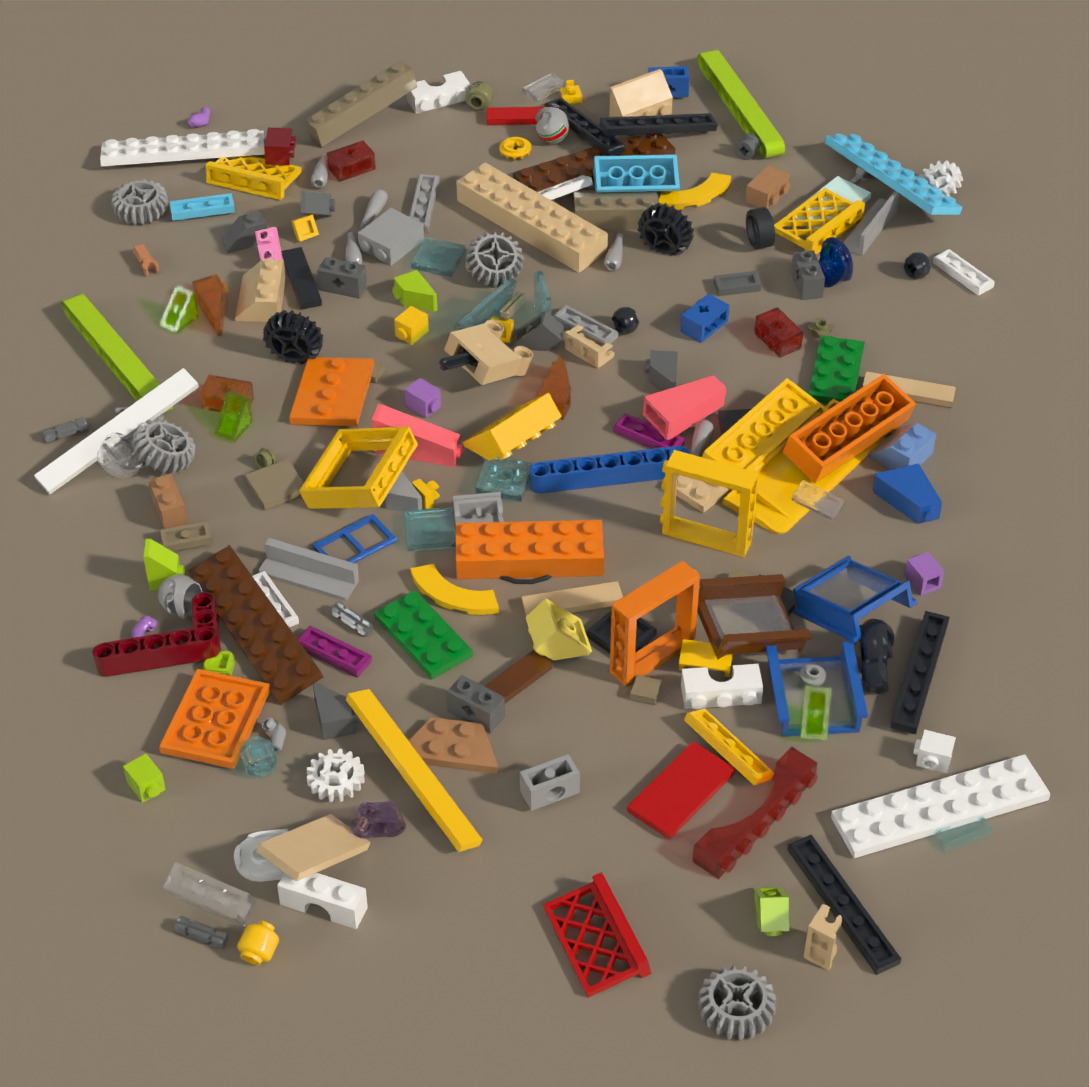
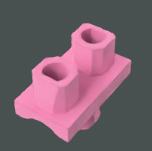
(268, 244)

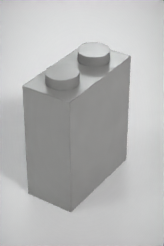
(391, 236)

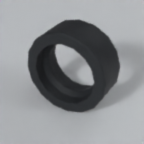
(760, 228)

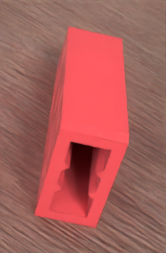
(683, 405)
(434, 442)

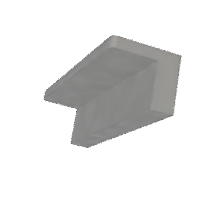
(872, 224)
(310, 569)

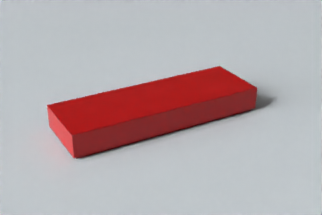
(512, 115)

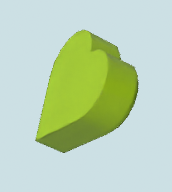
(222, 663)

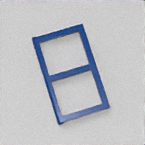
(346, 533)

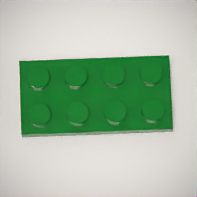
(836, 369)
(423, 634)

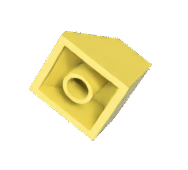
(557, 632)

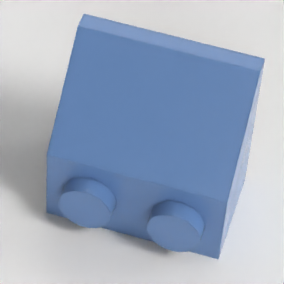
(905, 447)

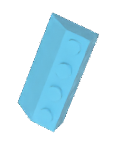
(636, 173)

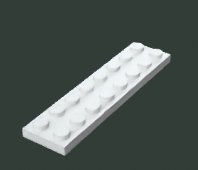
(182, 148)
(938, 804)

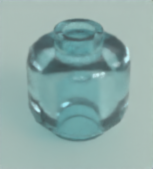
(258, 757)

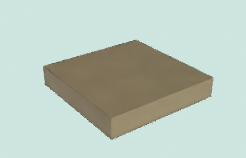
(275, 483)

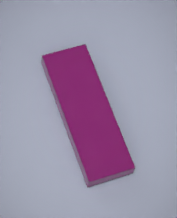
(644, 433)
(334, 651)

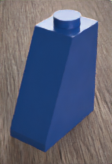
(909, 493)

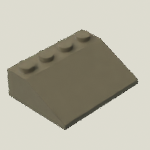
(612, 209)

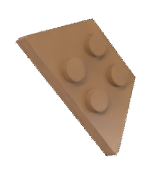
(455, 745)

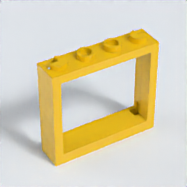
(399, 446)
(717, 474)

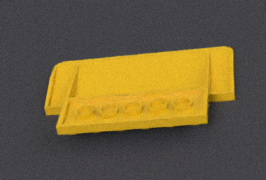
(758, 446)

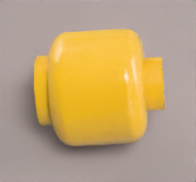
(258, 943)

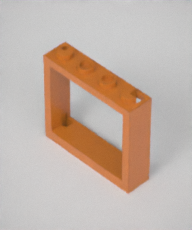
(624, 661)

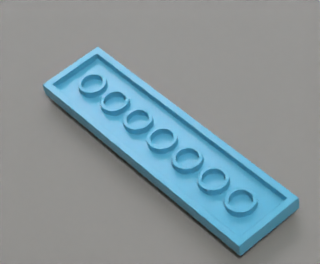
(893, 175)

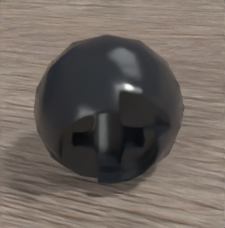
(917, 265)
(625, 320)

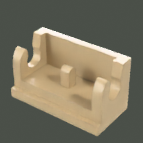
(586, 348)
(821, 939)

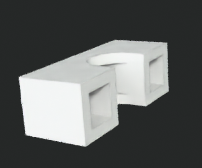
(431, 97)
(703, 692)
(341, 899)

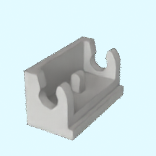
(478, 508)

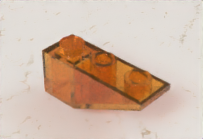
(558, 386)

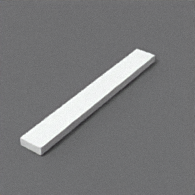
(127, 422)

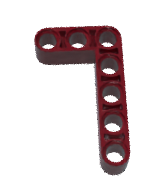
(164, 648)

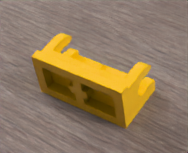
(701, 654)

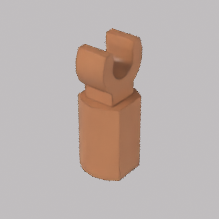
(145, 259)

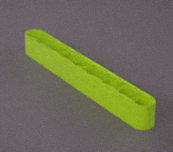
(740, 103)
(110, 346)

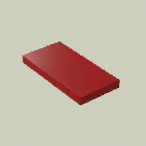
(681, 790)

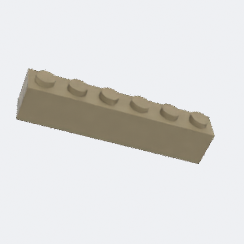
(361, 103)

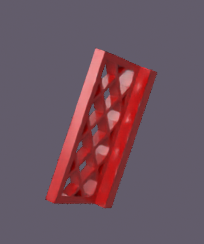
(620, 932)

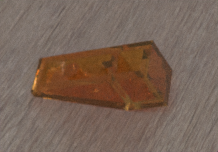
(212, 300)

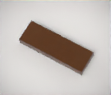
(520, 675)

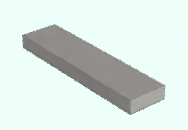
(424, 199)

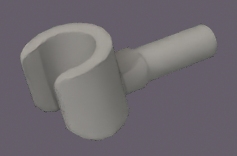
(861, 175)

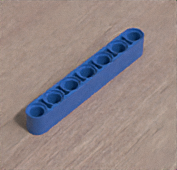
(600, 470)

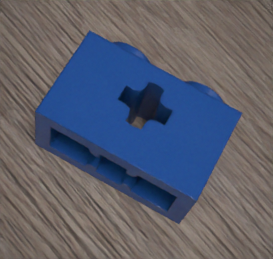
(676, 78)
(704, 318)

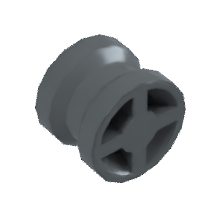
(747, 146)

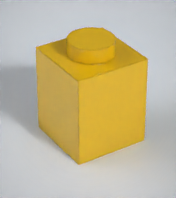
(411, 325)

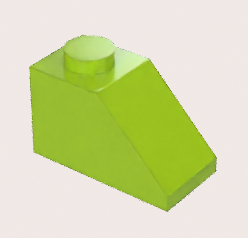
(415, 291)
(160, 563)
(772, 910)

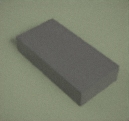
(737, 283)

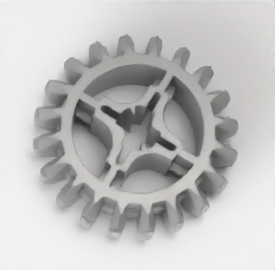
(139, 202)
(484, 263)
(163, 446)
(736, 1013)

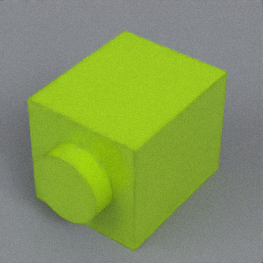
(144, 778)

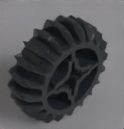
(661, 217)
(292, 337)

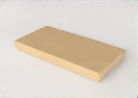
(312, 847)

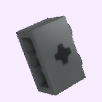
(807, 275)
(342, 277)
(476, 703)

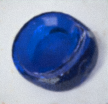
(835, 262)

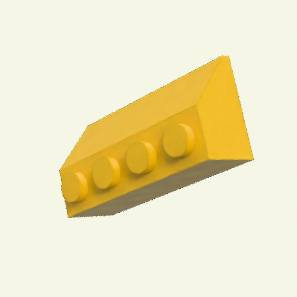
(514, 429)

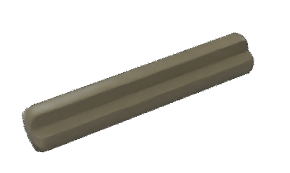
(512, 306)

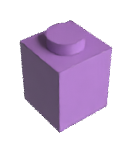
(422, 398)
(924, 573)

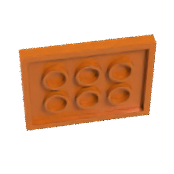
(332, 391)
(215, 718)

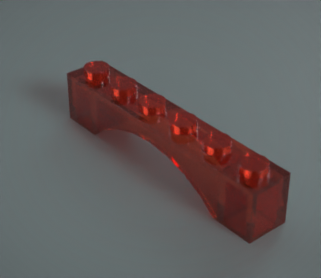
(723, 846)

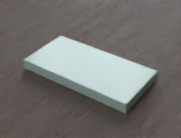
(844, 189)

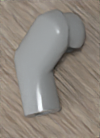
(275, 732)

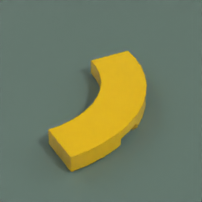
(699, 195)
(451, 596)

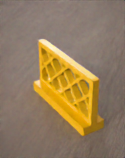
(254, 182)
(835, 227)

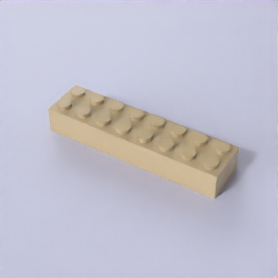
(532, 217)

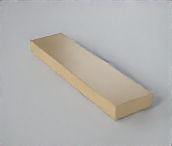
(920, 390)
(578, 598)

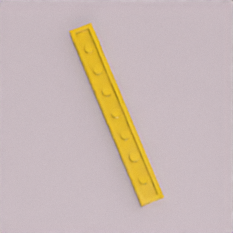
(414, 770)

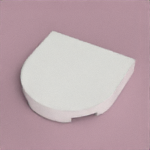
(253, 865)

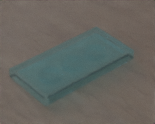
(489, 306)

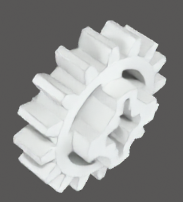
(939, 177)
(335, 775)

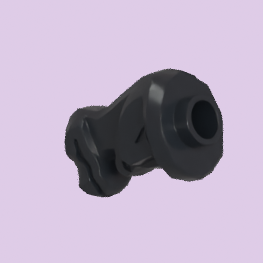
(875, 651)

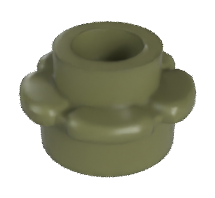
(265, 458)

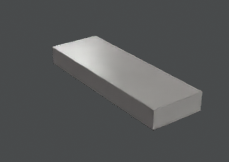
(592, 329)

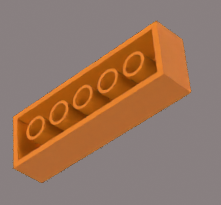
(849, 428)
(529, 549)

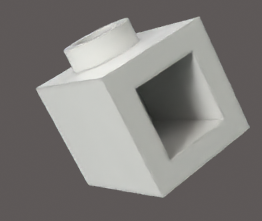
(934, 751)

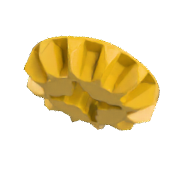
(508, 145)

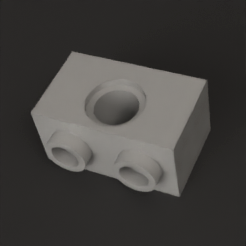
(549, 782)

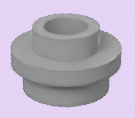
(812, 675)

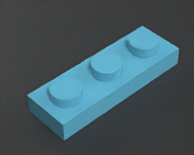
(202, 206)

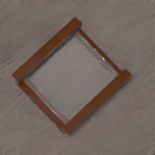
(747, 615)

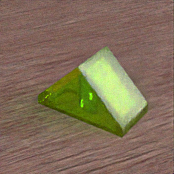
(180, 310)
(234, 417)
(815, 712)

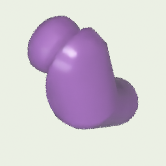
(200, 119)
(145, 623)

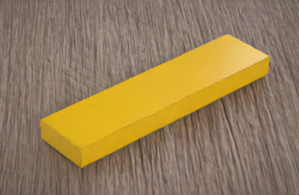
(729, 746)

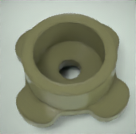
(820, 327)

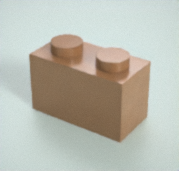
(767, 187)
(168, 501)

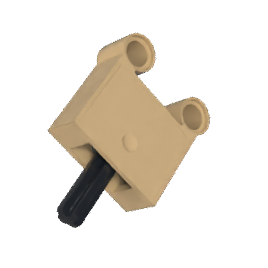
(484, 354)

